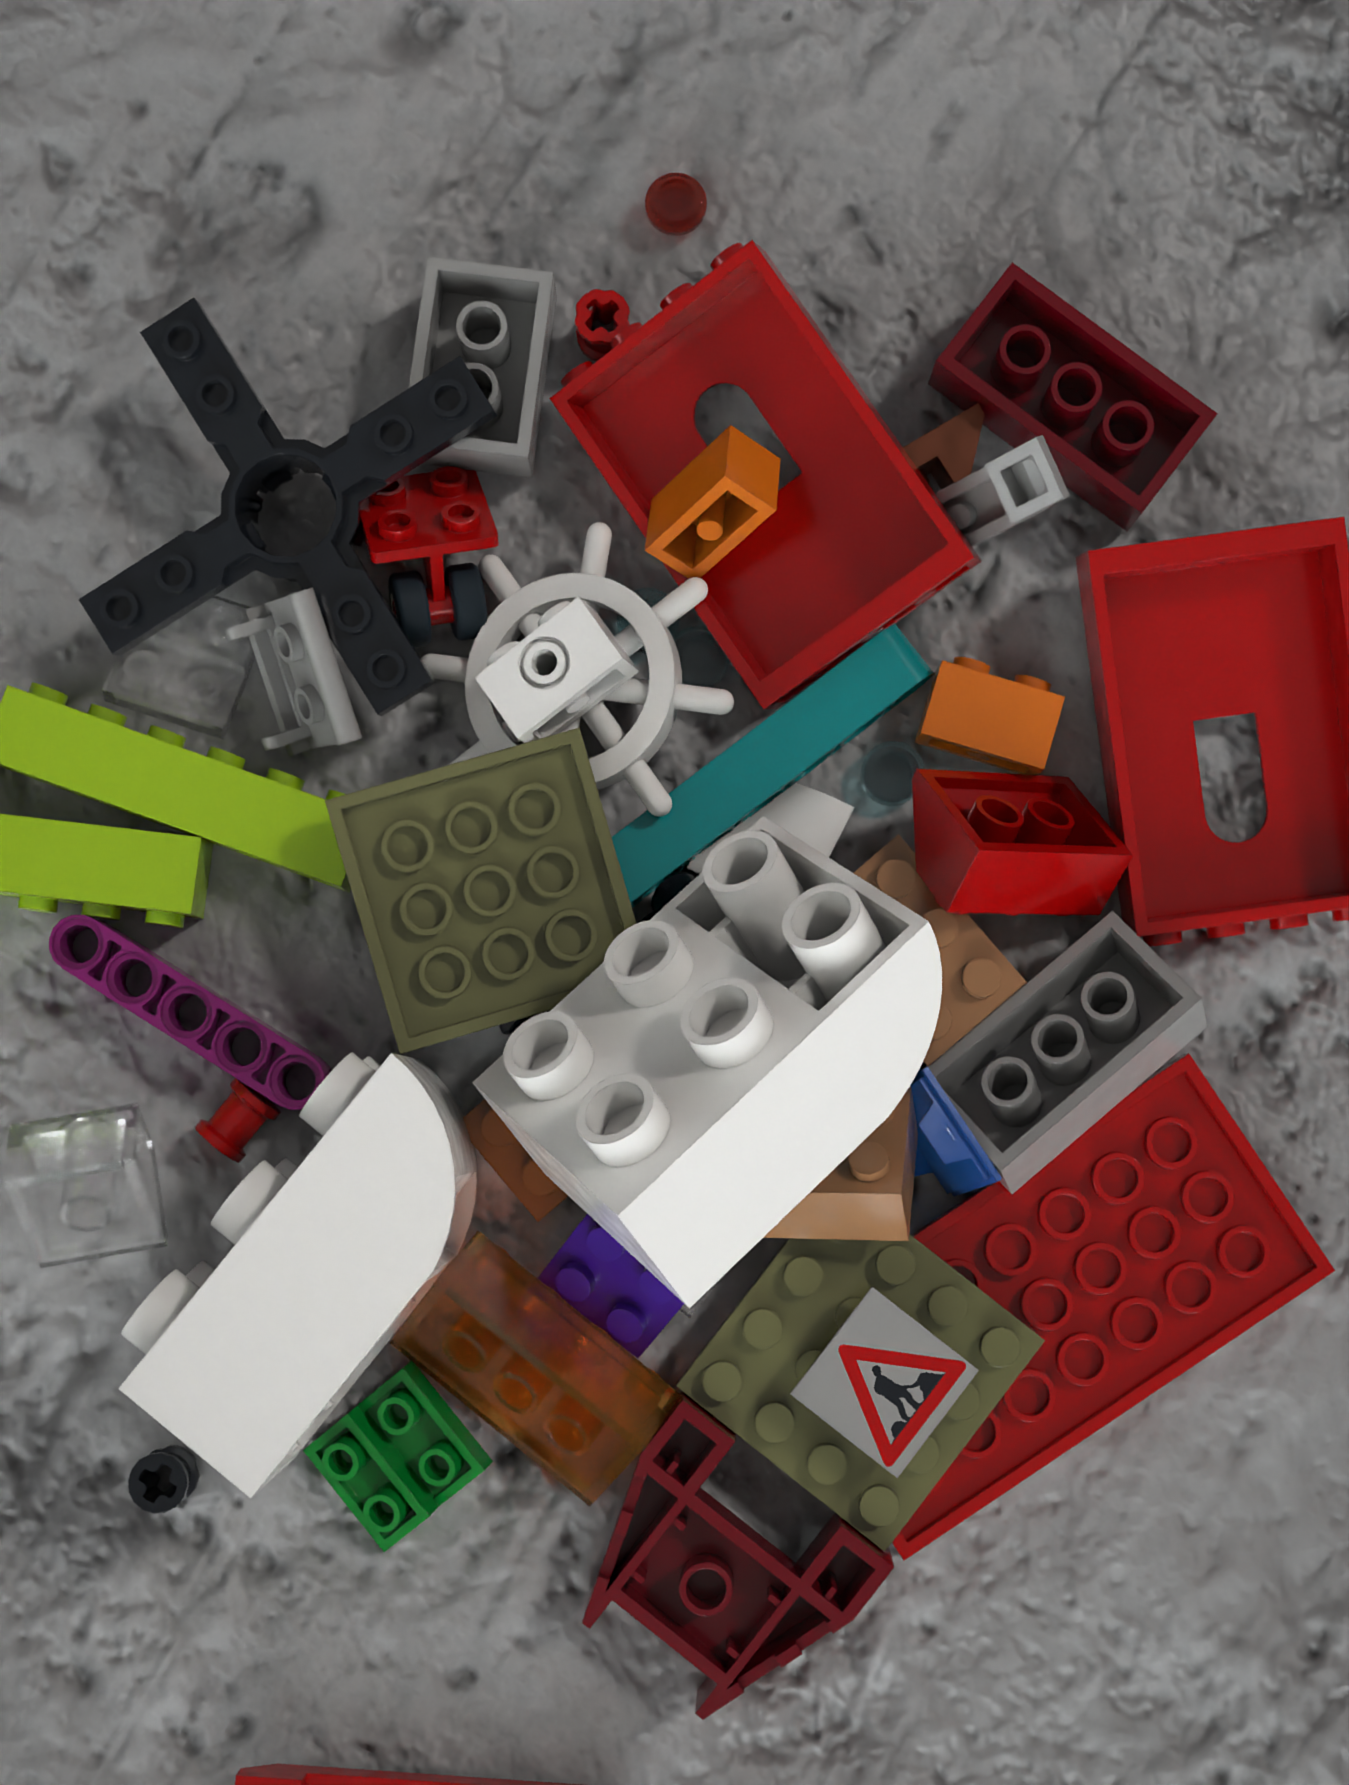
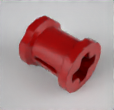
(606, 307)
(237, 1120)

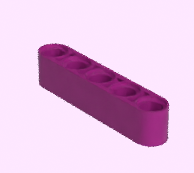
(163, 1000)

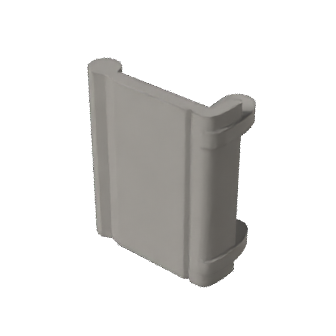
(299, 673)

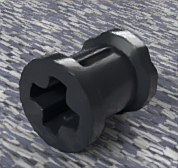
(144, 1479)

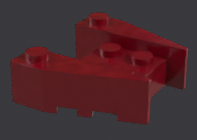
(711, 1578)

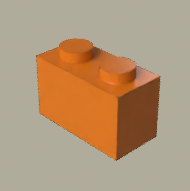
(713, 504)
(990, 716)

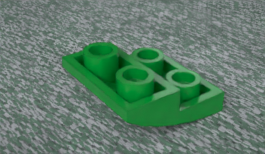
(398, 1456)

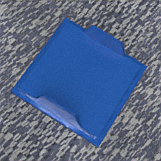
(946, 1141)

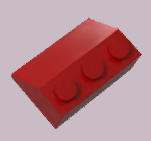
(1013, 844)

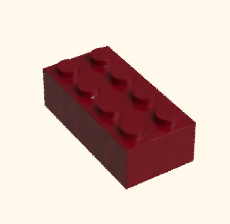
(1059, 375)

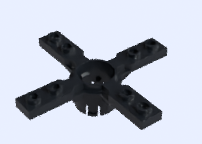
(260, 459)

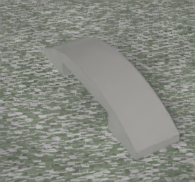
(1005, 491)

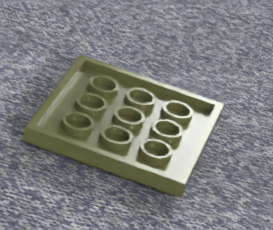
(483, 886)
(788, 1321)

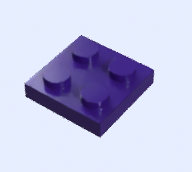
(610, 1287)

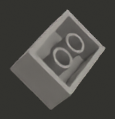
(503, 332)

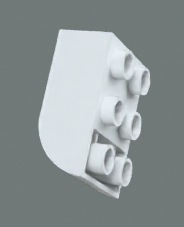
(724, 1054)
(318, 1271)

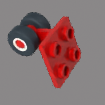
(426, 519)

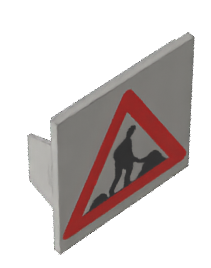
(884, 1382)

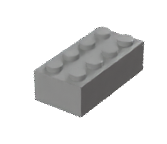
(1068, 1048)

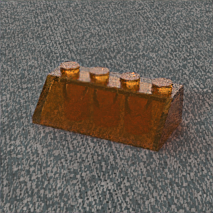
(535, 1369)

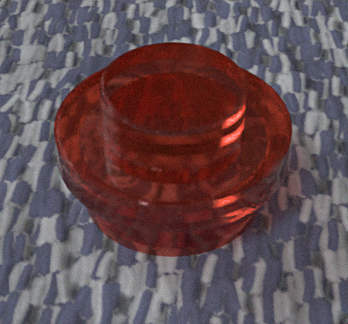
(675, 204)

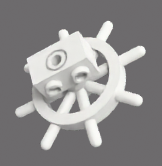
(576, 664)

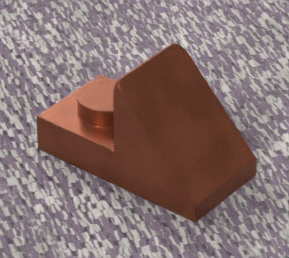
(949, 448)

